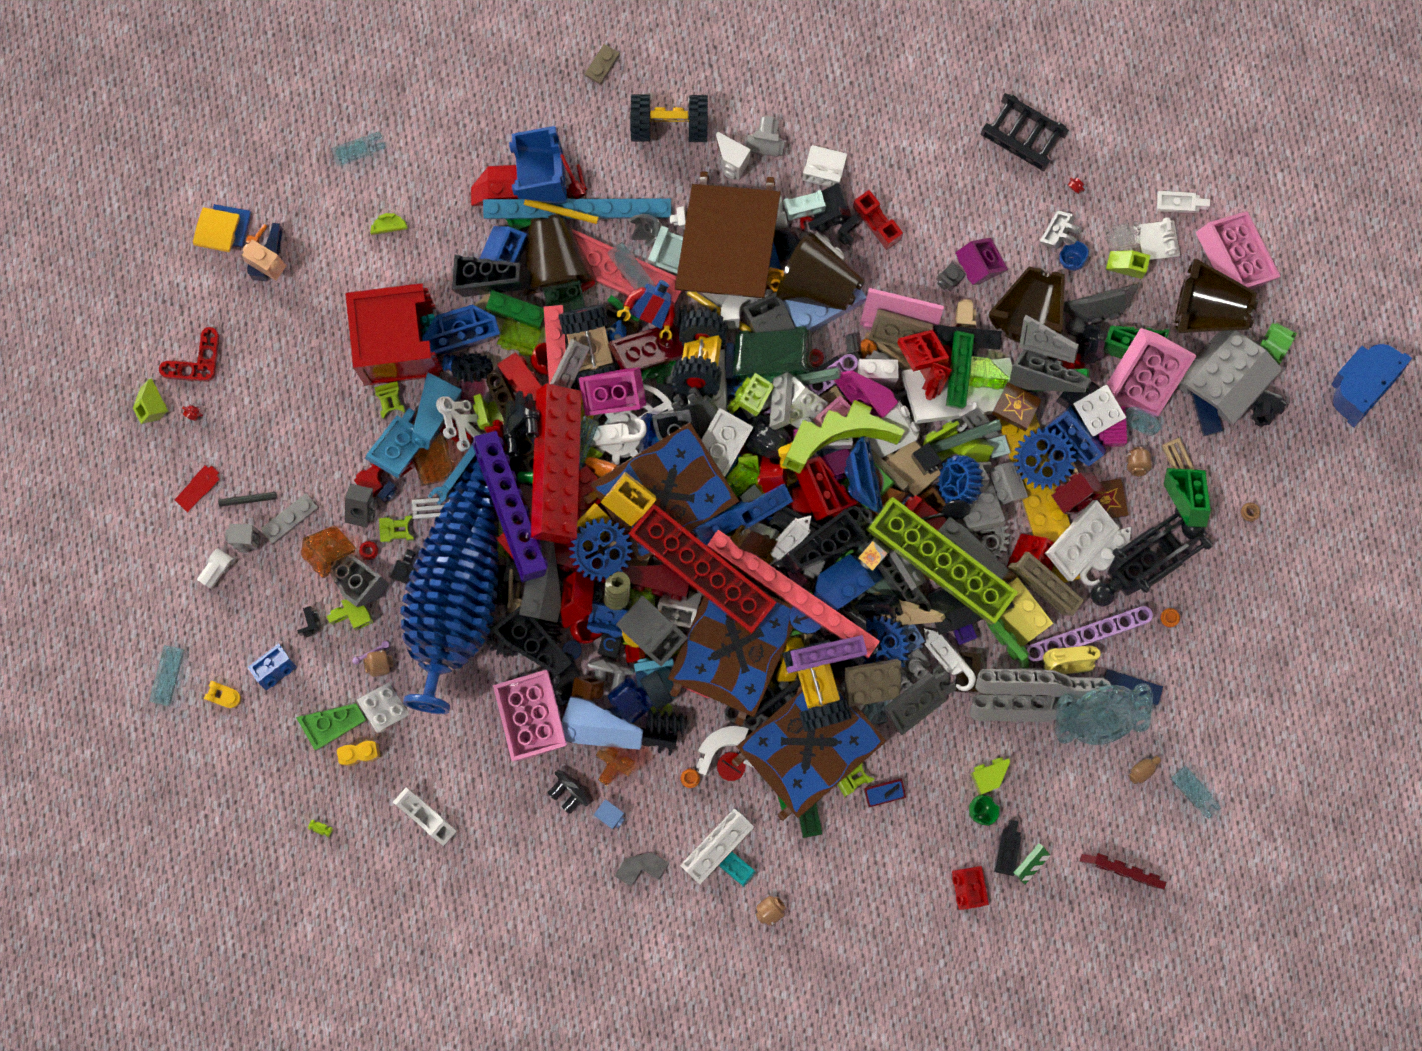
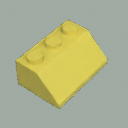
(1026, 617)

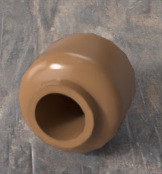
(1138, 461)
(378, 663)
(770, 910)

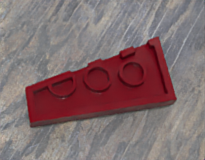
(1101, 861)

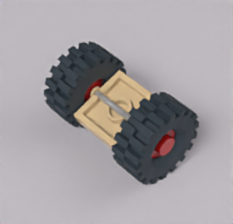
(588, 327)

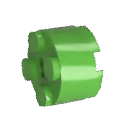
(1278, 341)

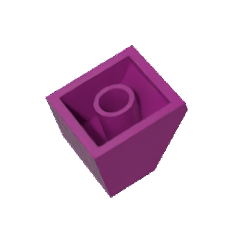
(981, 260)

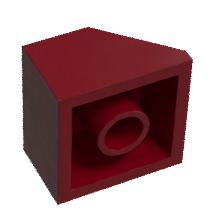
(1078, 492)

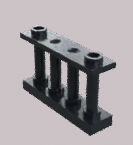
(1024, 150)

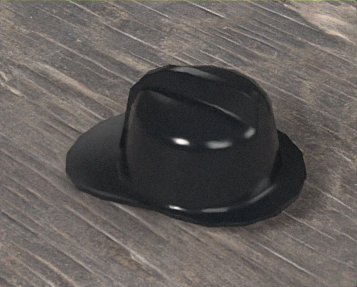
(785, 243)

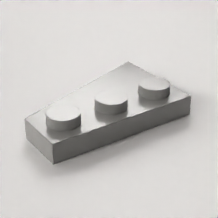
(1046, 341)

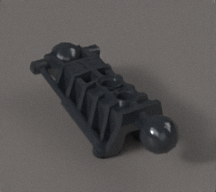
(1104, 593)

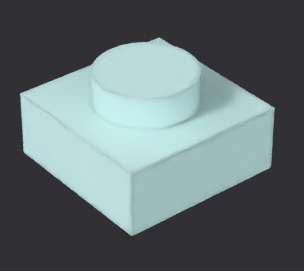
(1000, 447)

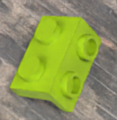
(486, 412)

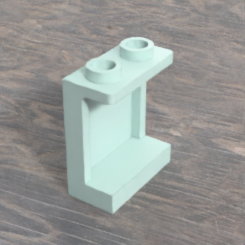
(666, 251)

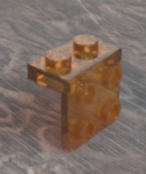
(434, 464)
(324, 548)

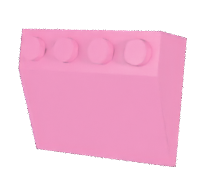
(1238, 250)
(899, 305)
(1149, 372)
(530, 716)

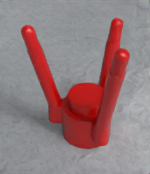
(576, 189)

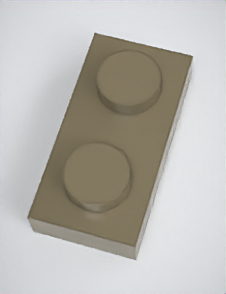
(602, 64)

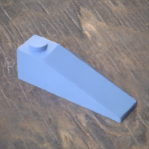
(595, 726)

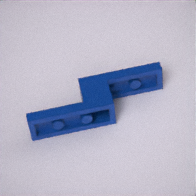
(744, 514)

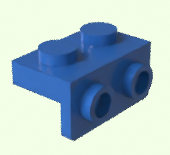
(605, 620)

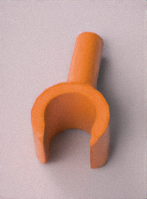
(257, 237)

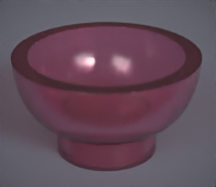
(471, 389)

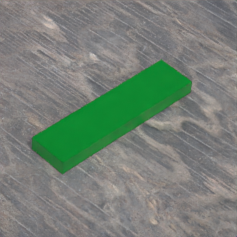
(960, 372)

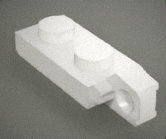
(1181, 202)

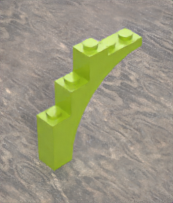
(836, 427)

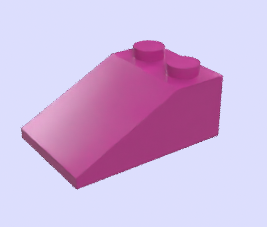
(613, 391)
(867, 391)

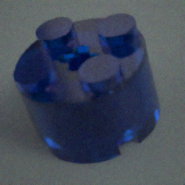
(630, 700)

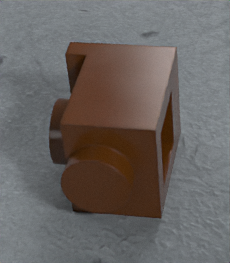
(587, 687)

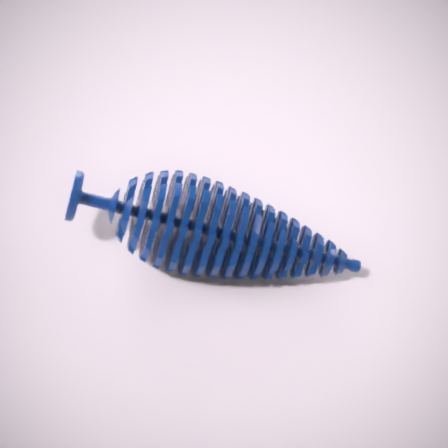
(452, 587)

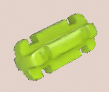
(320, 828)

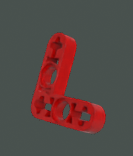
(201, 363)

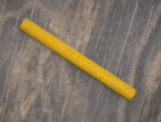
(562, 211)
(705, 302)

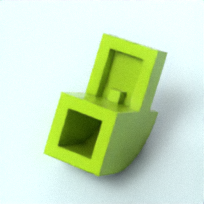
(977, 449)
(358, 616)

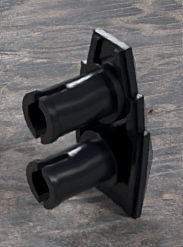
(579, 792)

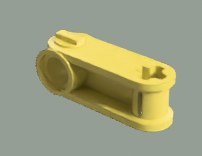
(1071, 659)

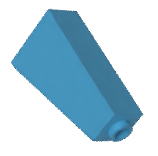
(429, 419)

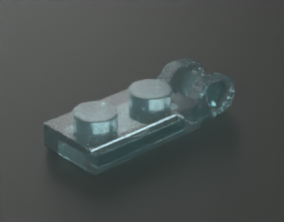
(357, 149)
(1194, 790)

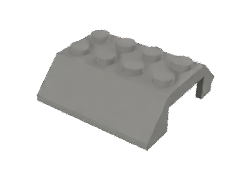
(1230, 374)

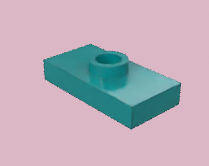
(737, 869)

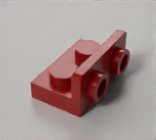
(970, 888)

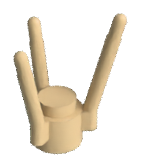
(513, 602)

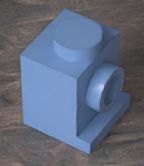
(912, 630)

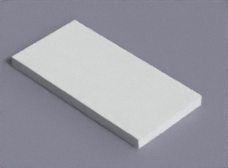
(936, 409)

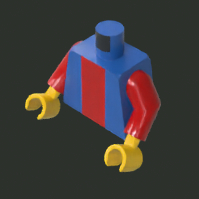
(651, 305)

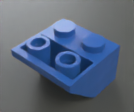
(505, 244)

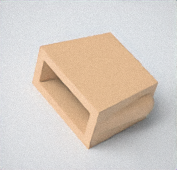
(263, 259)

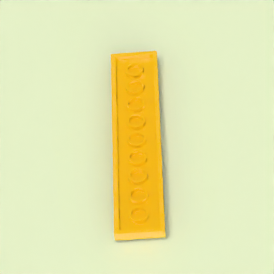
(1040, 508)

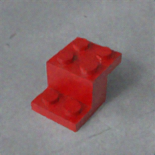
(923, 350)

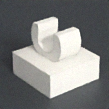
(680, 217)

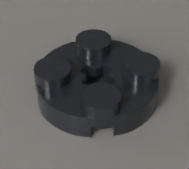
(1091, 344)

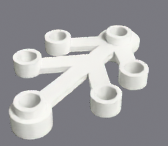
(447, 407)

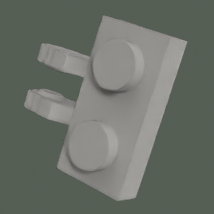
(1058, 229)

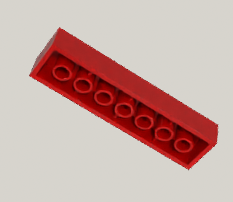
(556, 465)
(702, 568)

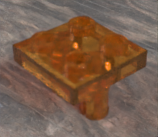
(614, 764)

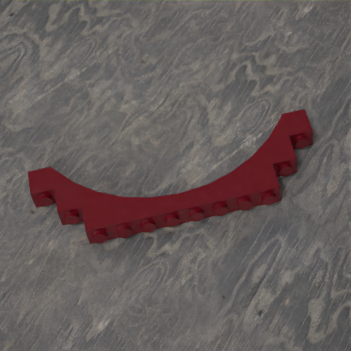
(656, 578)

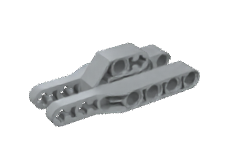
(1026, 682)

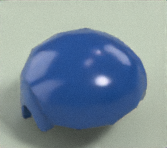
(1079, 253)

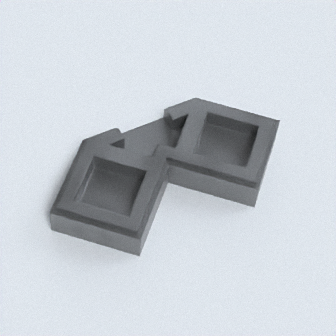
(647, 862)

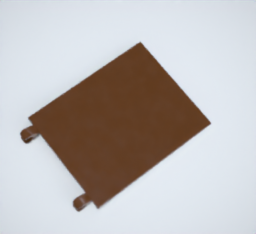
(728, 239)

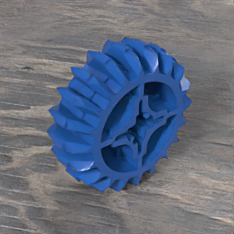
(954, 479)

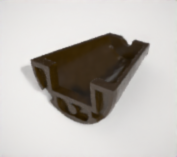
(554, 255)
(819, 276)
(1032, 295)
(1213, 302)

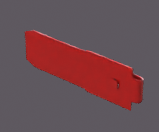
(198, 486)

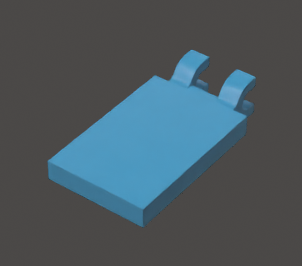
(394, 447)
(452, 478)

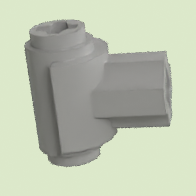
(766, 139)

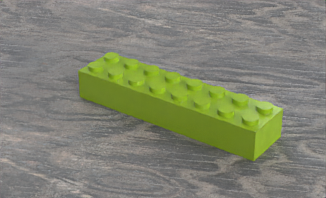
(942, 561)

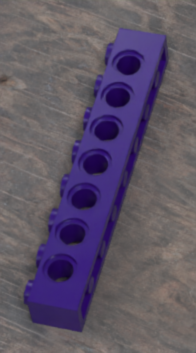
(493, 443)

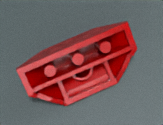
(494, 184)

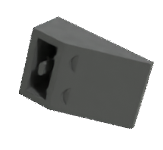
(768, 315)
(651, 631)

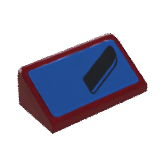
(884, 793)

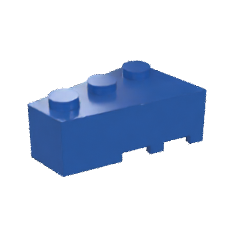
(1087, 448)

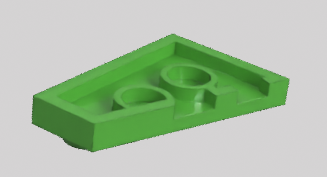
(1009, 639)
(329, 725)

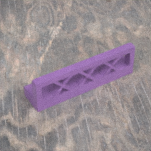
(827, 653)

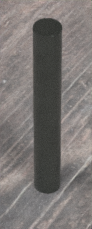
(247, 499)

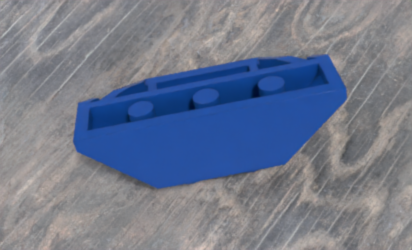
(460, 329)
(862, 475)
(845, 581)

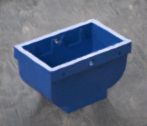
(1366, 380)

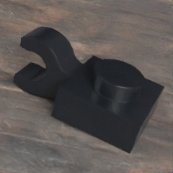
(403, 569)

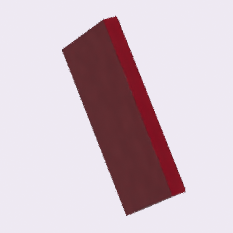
(647, 349)

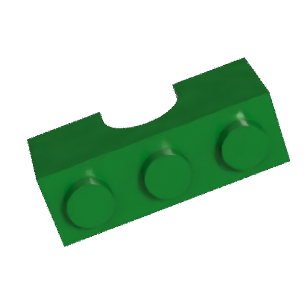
(506, 306)

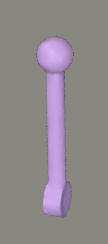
(356, 660)

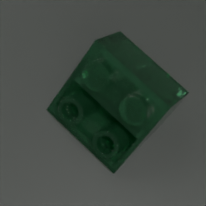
(565, 294)

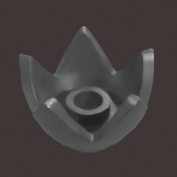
(646, 229)

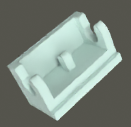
(804, 205)

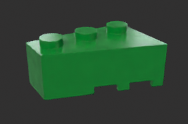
(1121, 337)
(1190, 494)

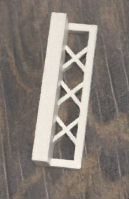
(717, 846)

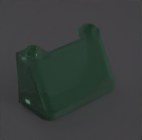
(772, 353)

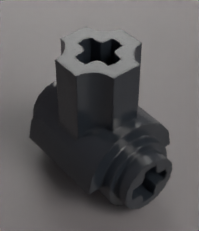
(1266, 407)

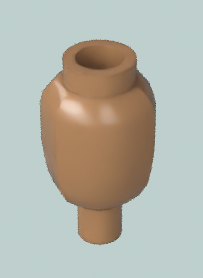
(1144, 770)

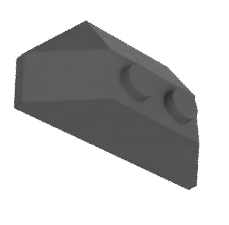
(1101, 306)

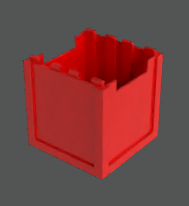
(389, 334)

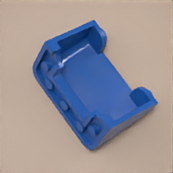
(539, 166)

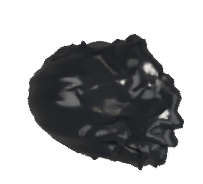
(764, 439)
(564, 682)

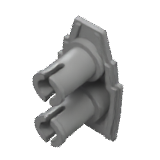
(605, 665)
(914, 668)

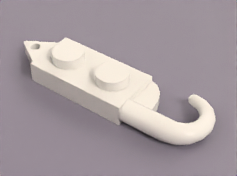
(617, 434)
(790, 537)
(1105, 557)
(949, 657)

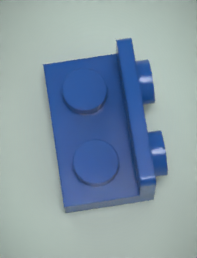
(272, 667)

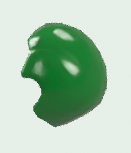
(983, 810)

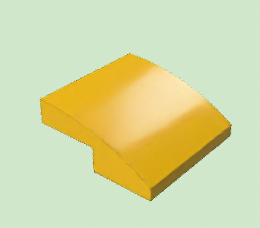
(216, 229)

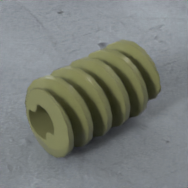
(617, 591)

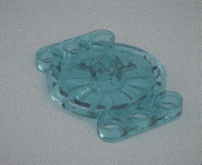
(1091, 721)

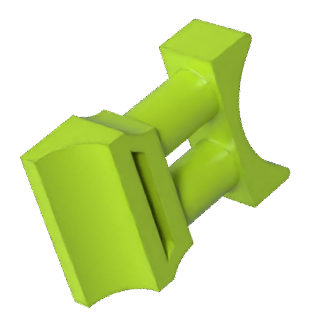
(387, 391)
(387, 529)
(848, 785)

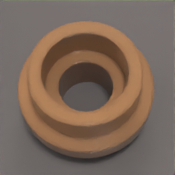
(1256, 512)

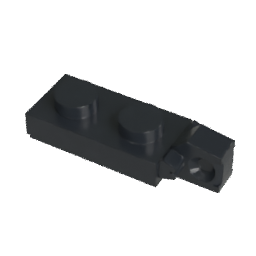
(1008, 849)

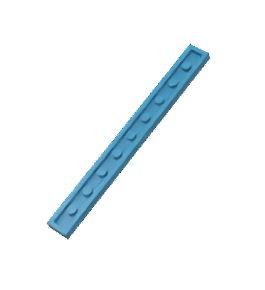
(597, 207)

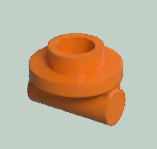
(867, 347)

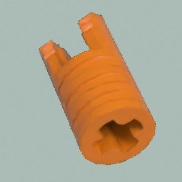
(599, 467)

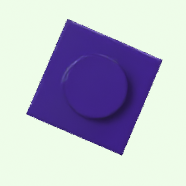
(965, 634)

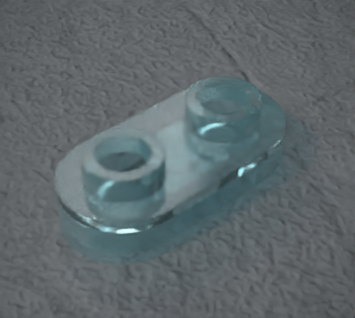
(1143, 421)

